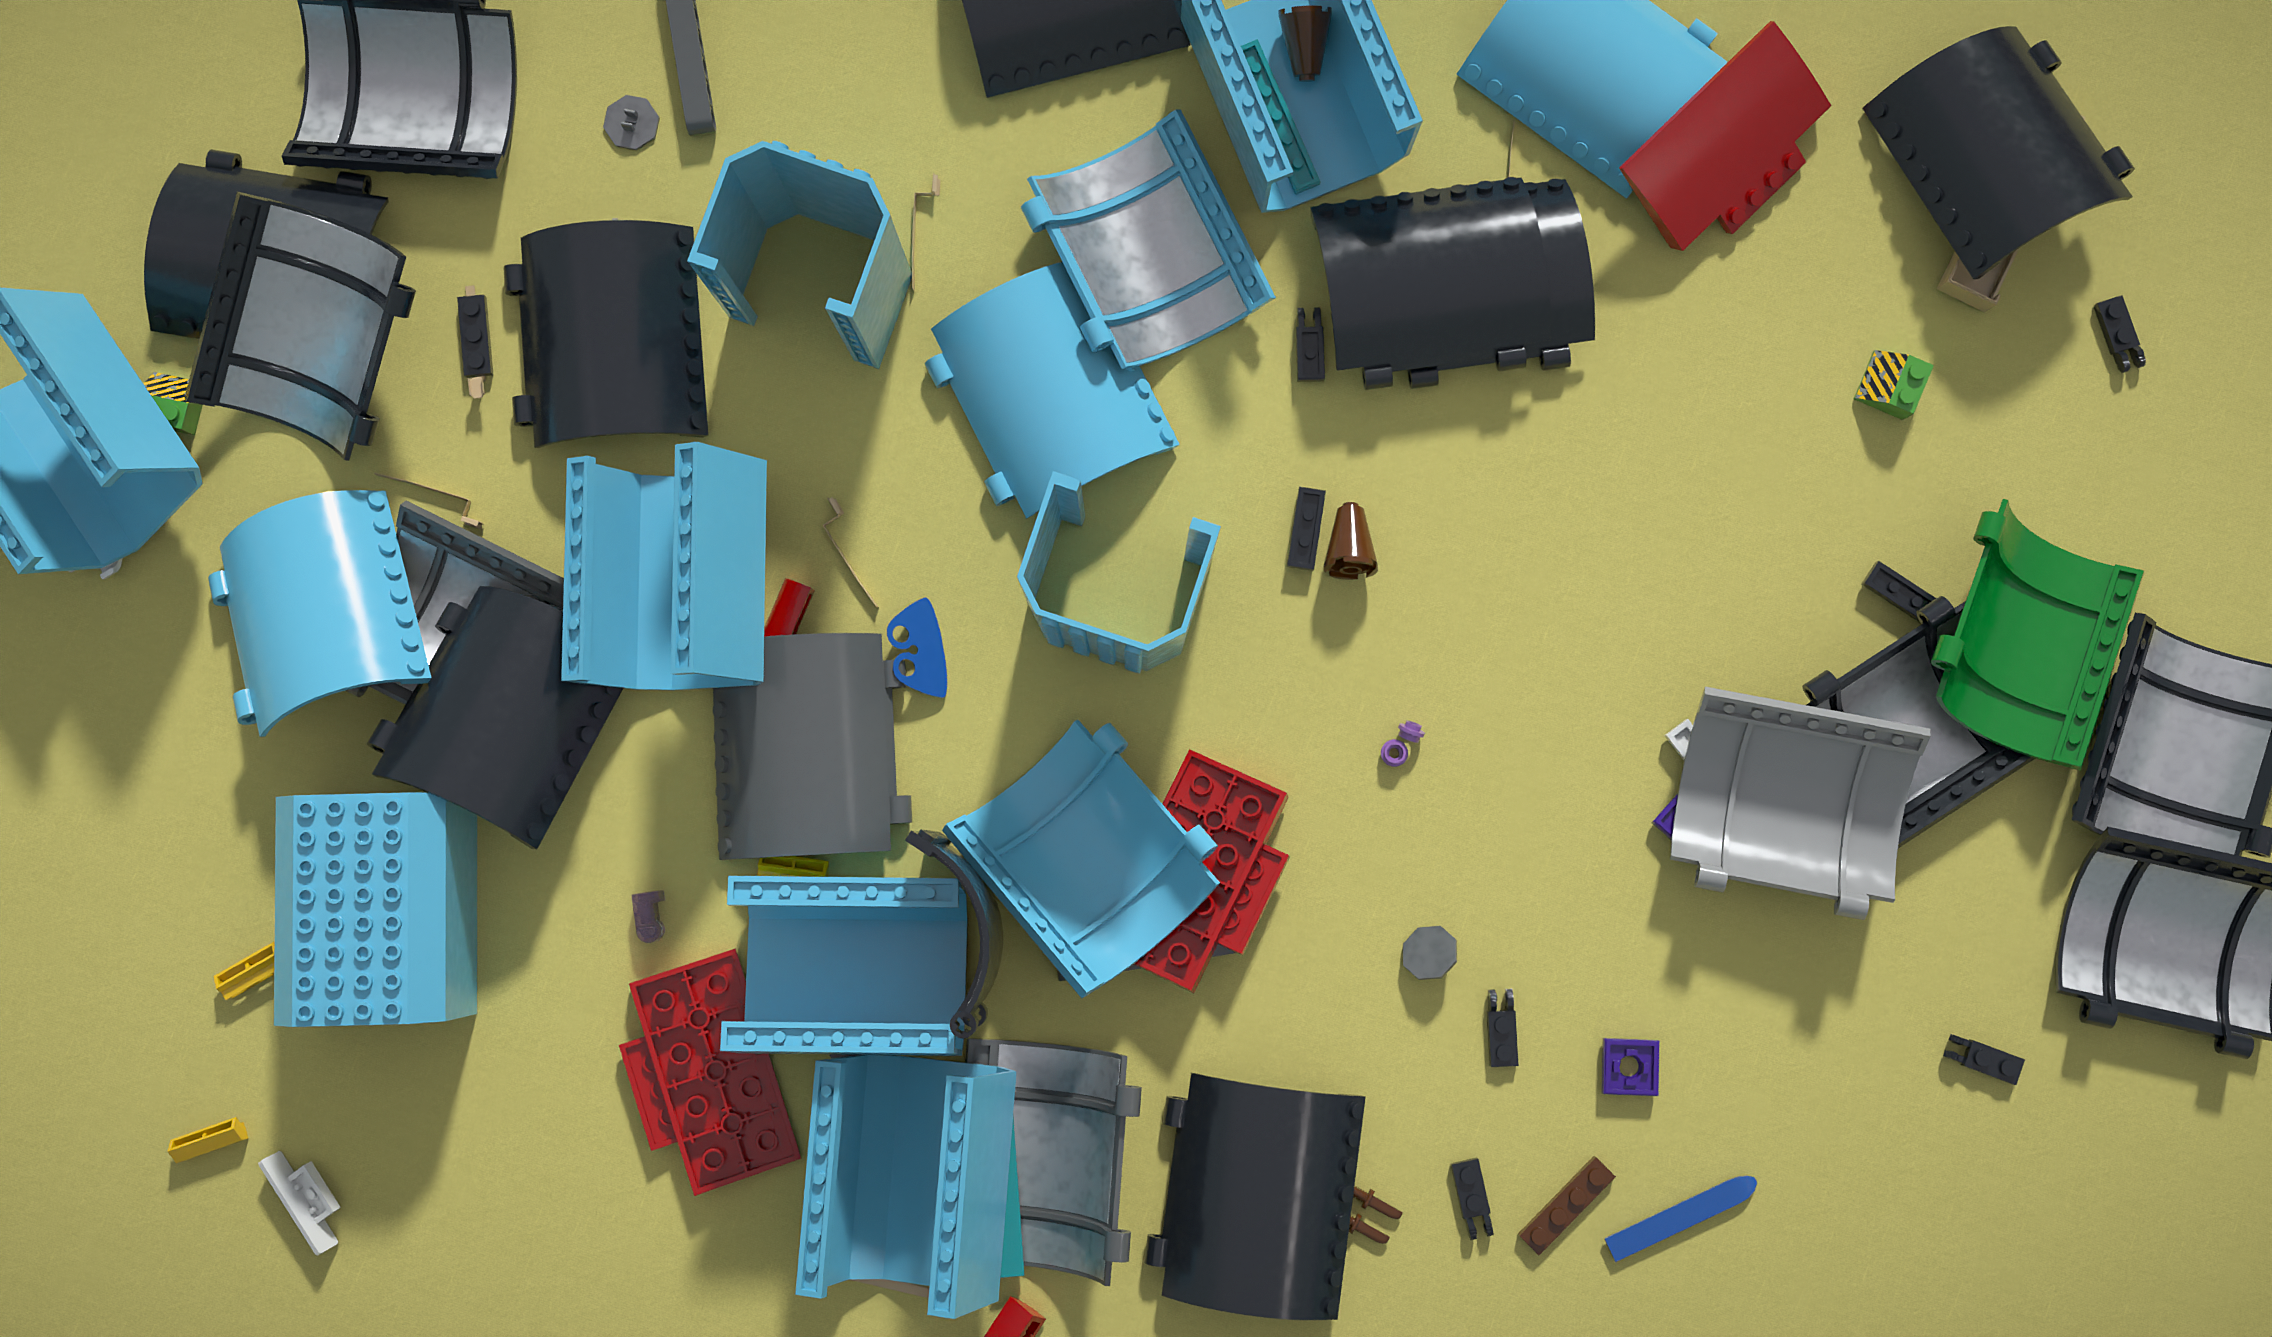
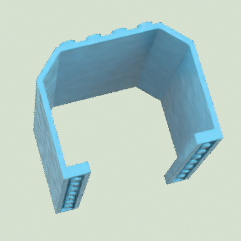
(1350, 118)
(774, 184)
(81, 442)
(1065, 502)
(666, 573)
(374, 910)
(851, 965)
(908, 1177)

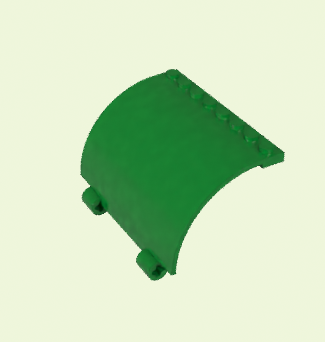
(2034, 643)

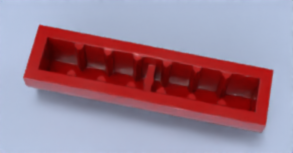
(788, 609)
(1016, 1320)

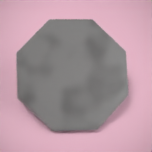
(631, 122)
(1429, 952)

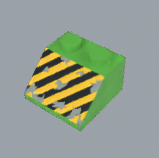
(1893, 383)
(169, 396)

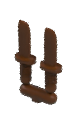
(1377, 1204)

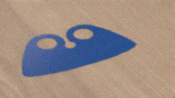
(925, 634)

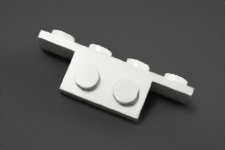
(305, 1199)

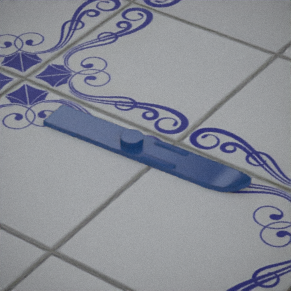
(1680, 1216)

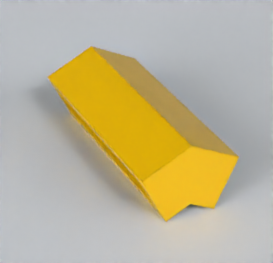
(792, 867)
(246, 973)
(207, 1140)

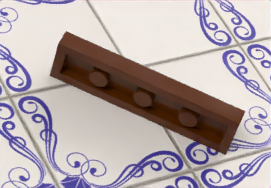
(1566, 1205)

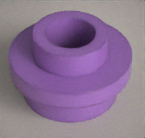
(1411, 731)
(1402, 749)

